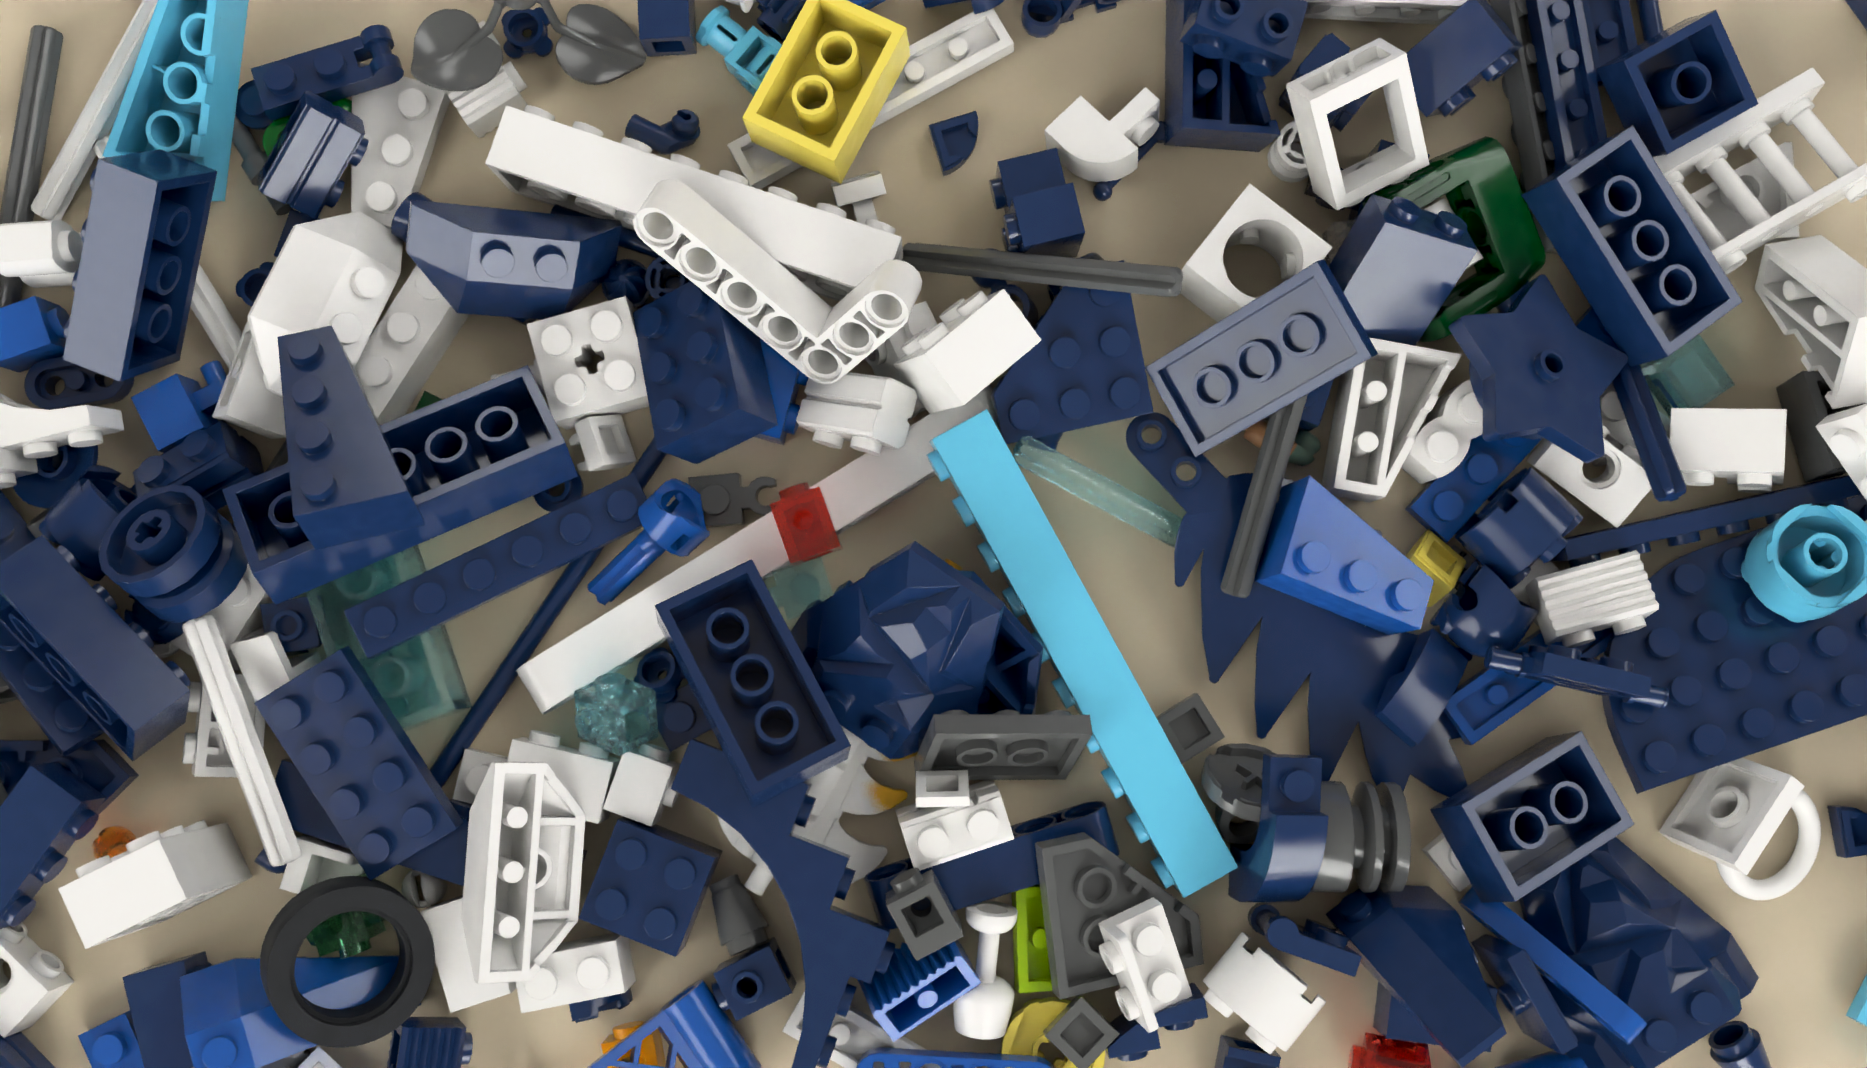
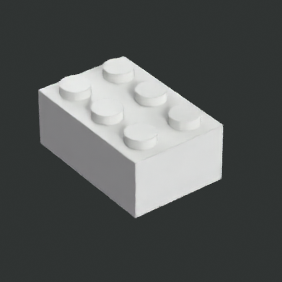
(153, 880)

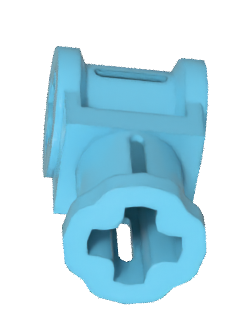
(745, 52)

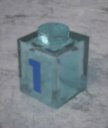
(1687, 377)

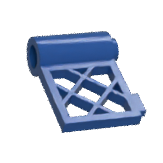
(695, 1032)

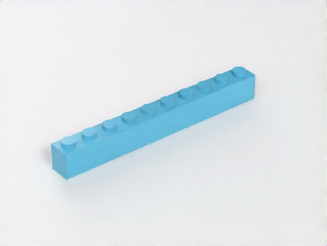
(1082, 654)

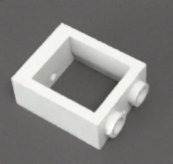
(1339, 84)

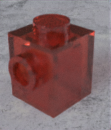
(805, 523)

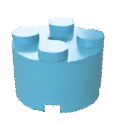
(1808, 562)

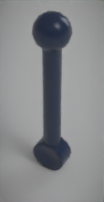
(1103, 190)

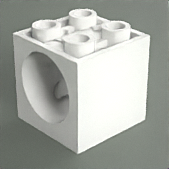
(1251, 221)

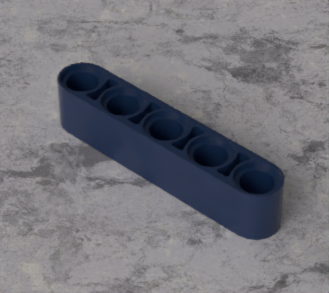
(999, 867)

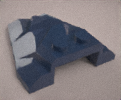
(901, 647)
(1646, 949)

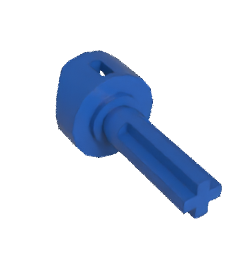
(666, 528)

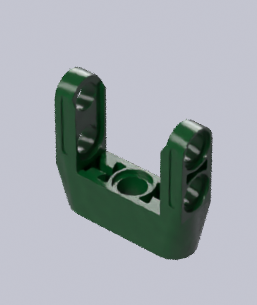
(1491, 203)

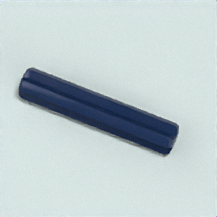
(1649, 434)

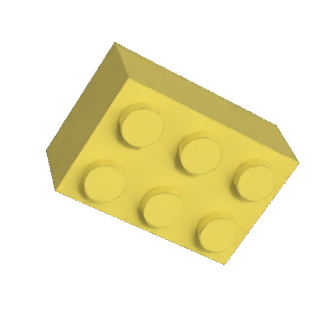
(827, 85)

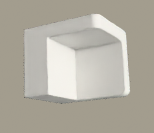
(266, 663)
(317, 863)

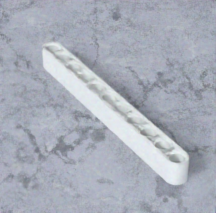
(633, 626)

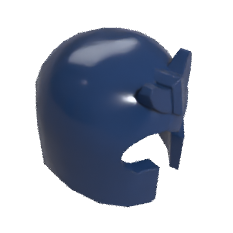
(1483, 613)

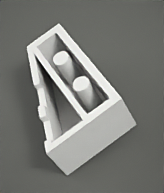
(1823, 301)
(1379, 416)

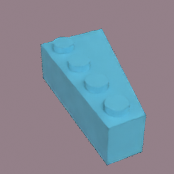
(185, 85)

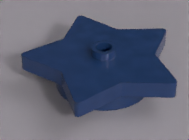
(1539, 372)

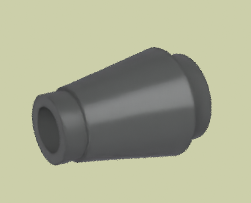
(737, 916)

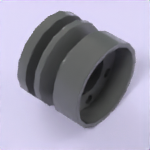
(1365, 838)

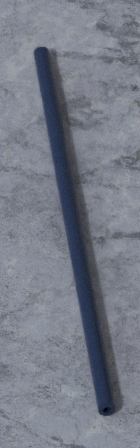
(529, 640)

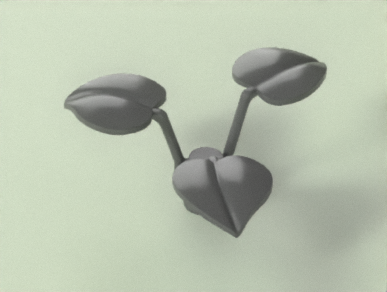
(459, 56)

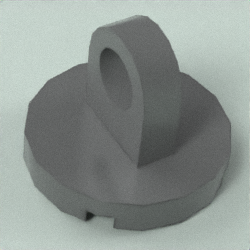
(1235, 784)

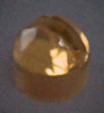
(110, 841)

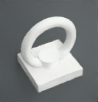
(1733, 815)

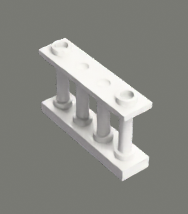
(1751, 130)

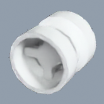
(1287, 157)

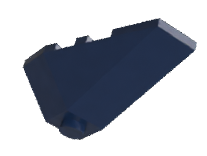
(1425, 962)

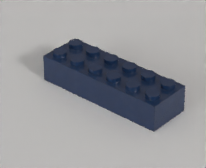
(460, 465)

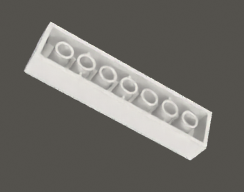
(614, 179)

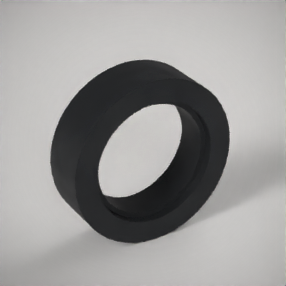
(371, 1019)

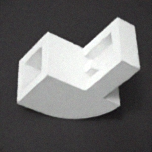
(1099, 147)

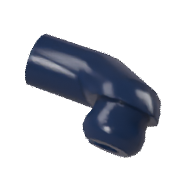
(669, 137)

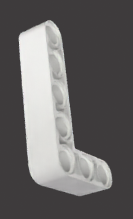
(766, 296)

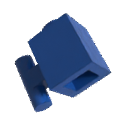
(180, 406)

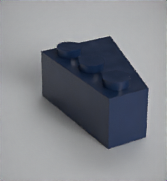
(1211, 99)

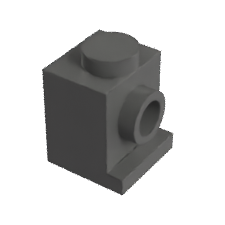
(925, 929)

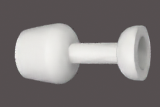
(987, 1008)

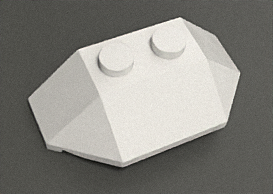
(326, 276)
(520, 871)

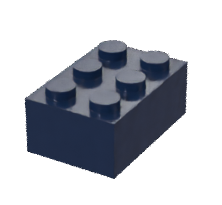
(701, 375)
(1532, 817)

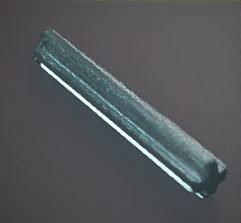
(1097, 489)

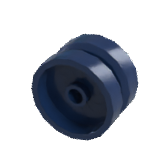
(173, 553)

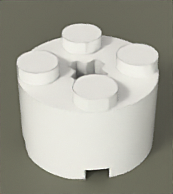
(1262, 994)

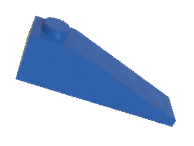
(235, 1023)

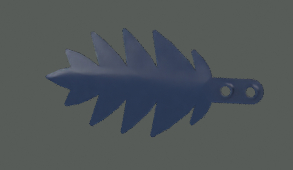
(1295, 638)

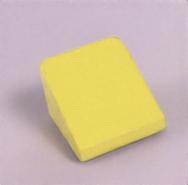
(1438, 562)

